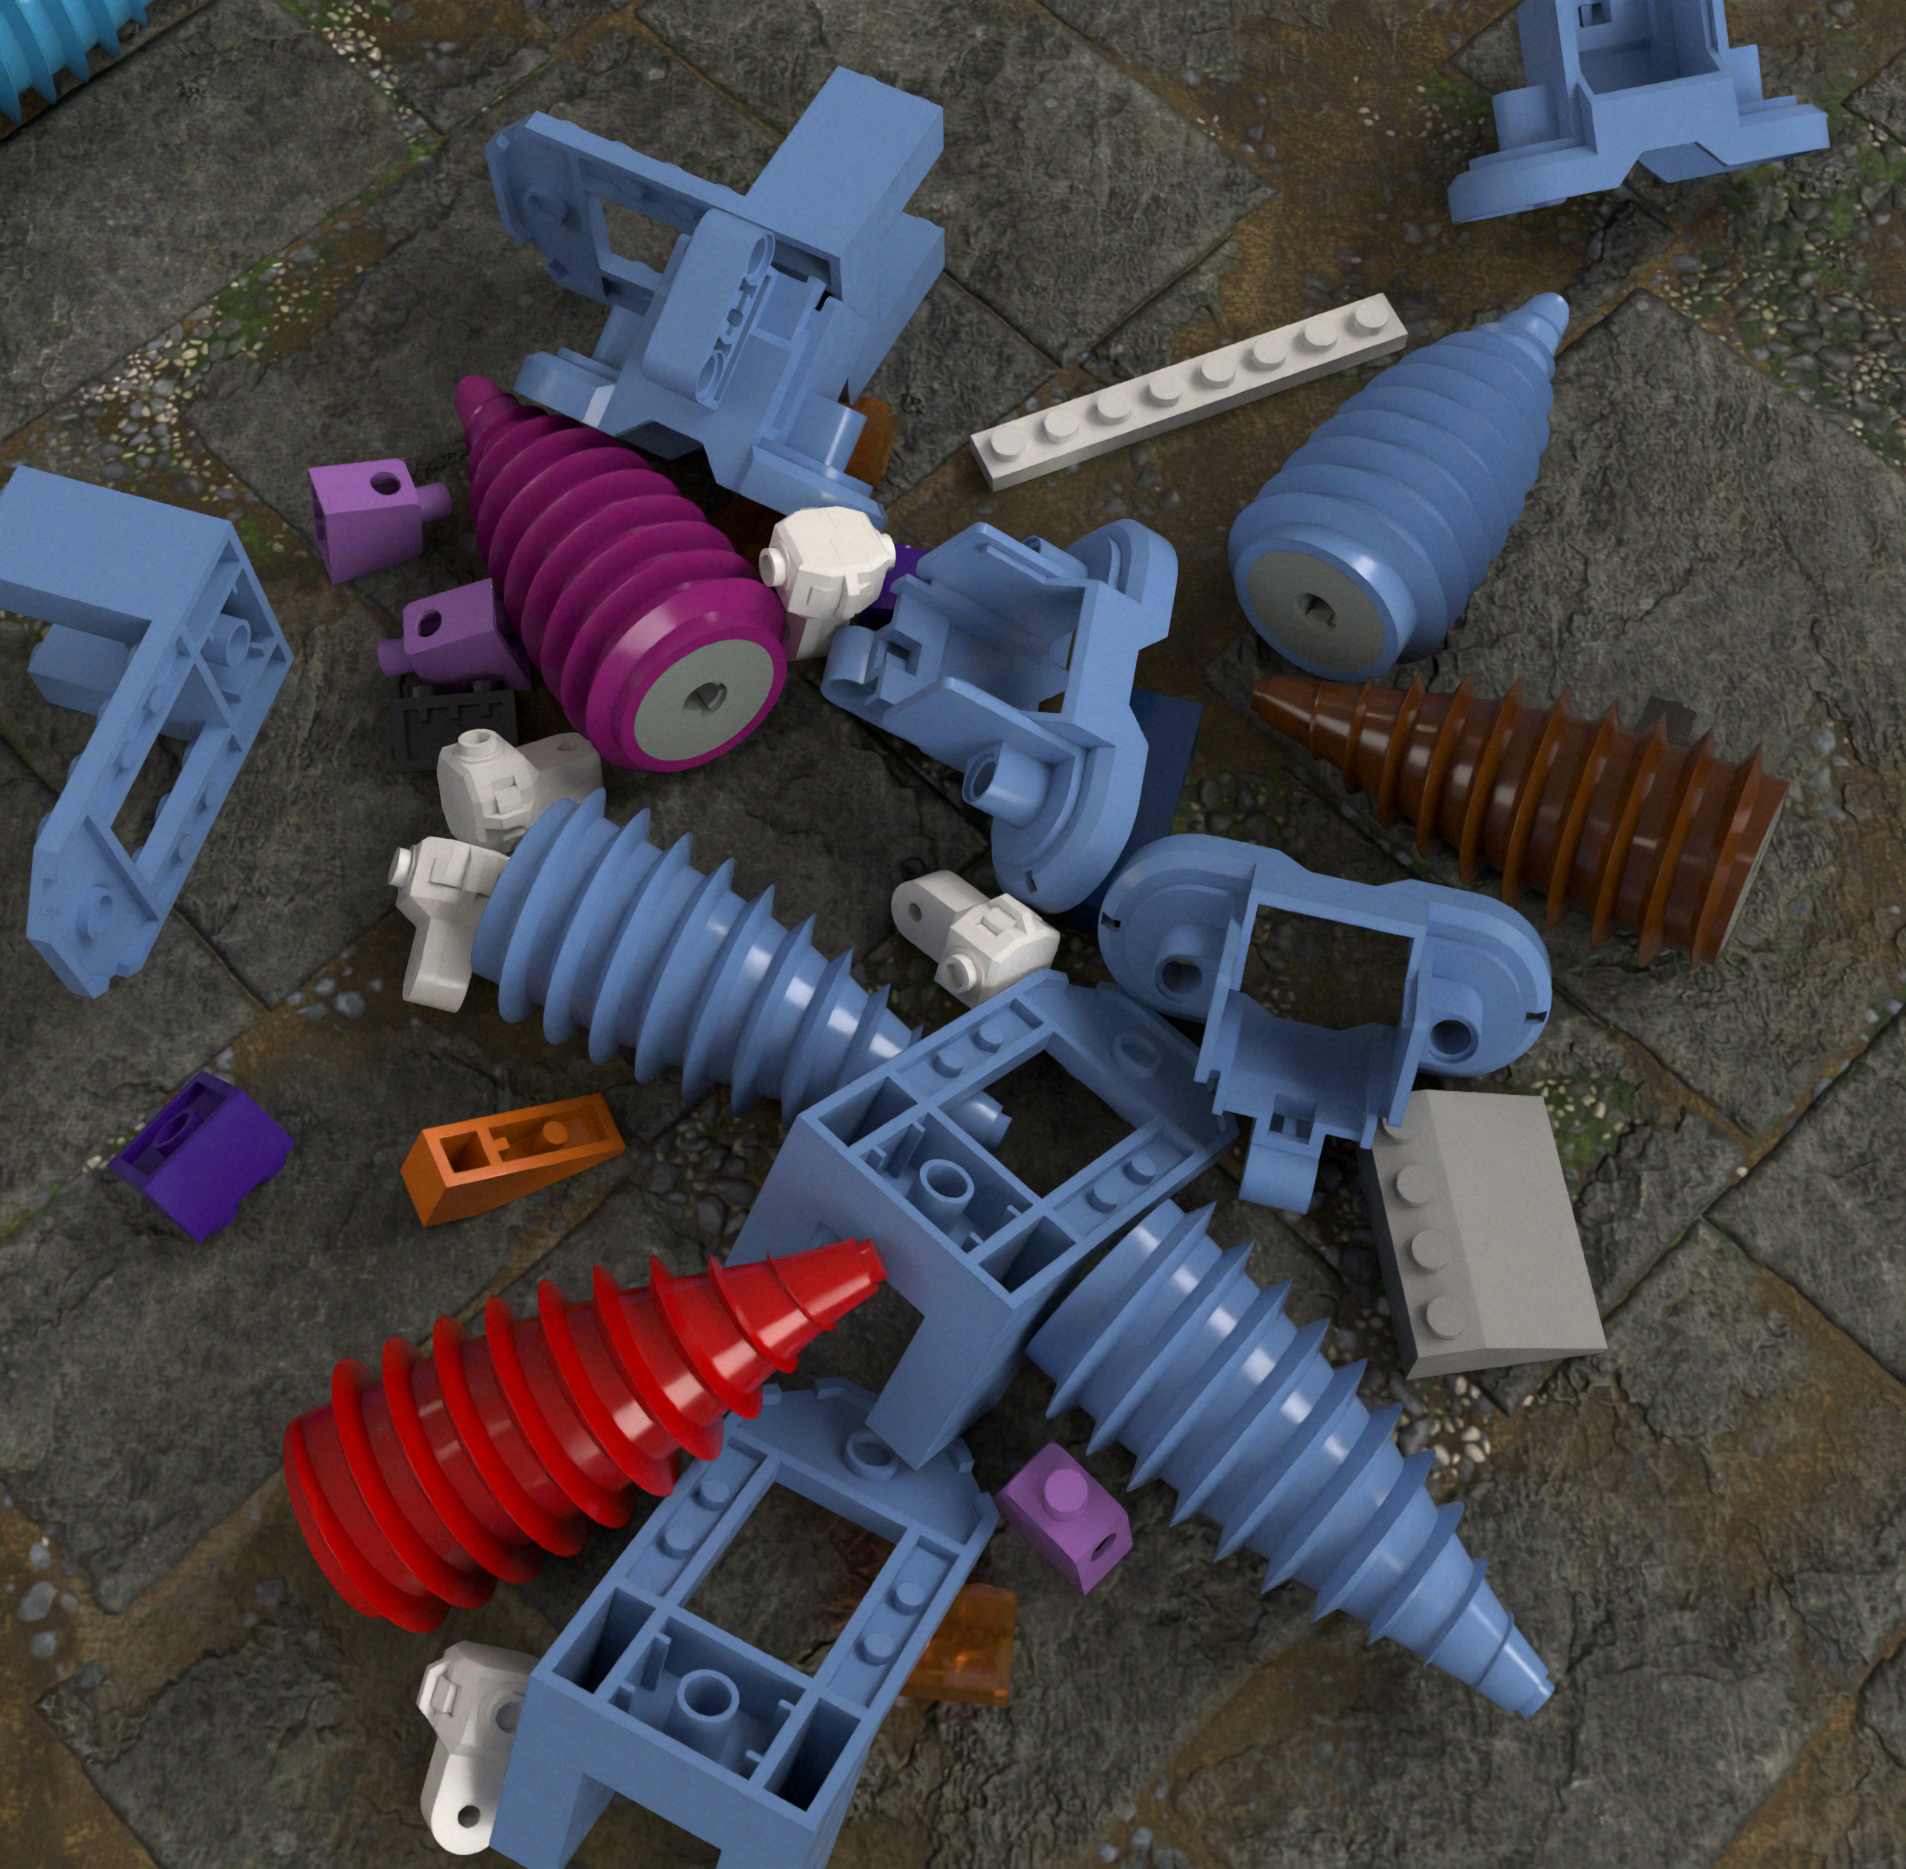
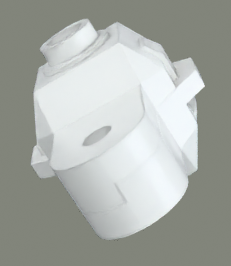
(825, 572)
(500, 791)
(443, 894)
(974, 939)
(474, 1709)

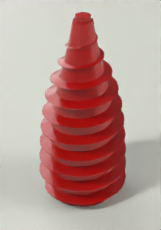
(522, 1436)

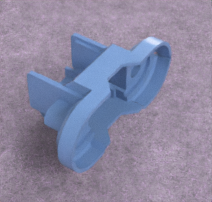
(1622, 89)
(729, 367)
(979, 655)
(1300, 1080)

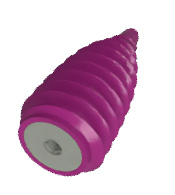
(619, 587)

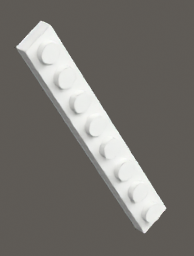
(1187, 392)

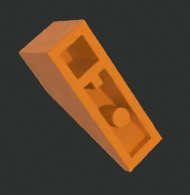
(506, 1155)

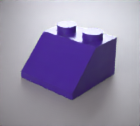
(203, 1155)

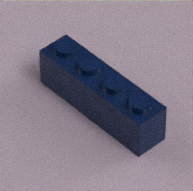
(1172, 734)

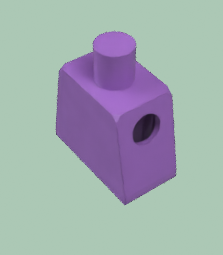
(371, 515)
(458, 641)
(1066, 1516)

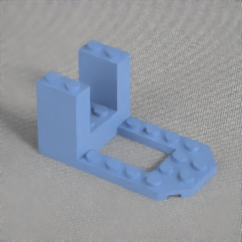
(825, 196)
(153, 637)
(952, 1220)
(705, 1722)

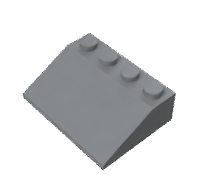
(1477, 1235)

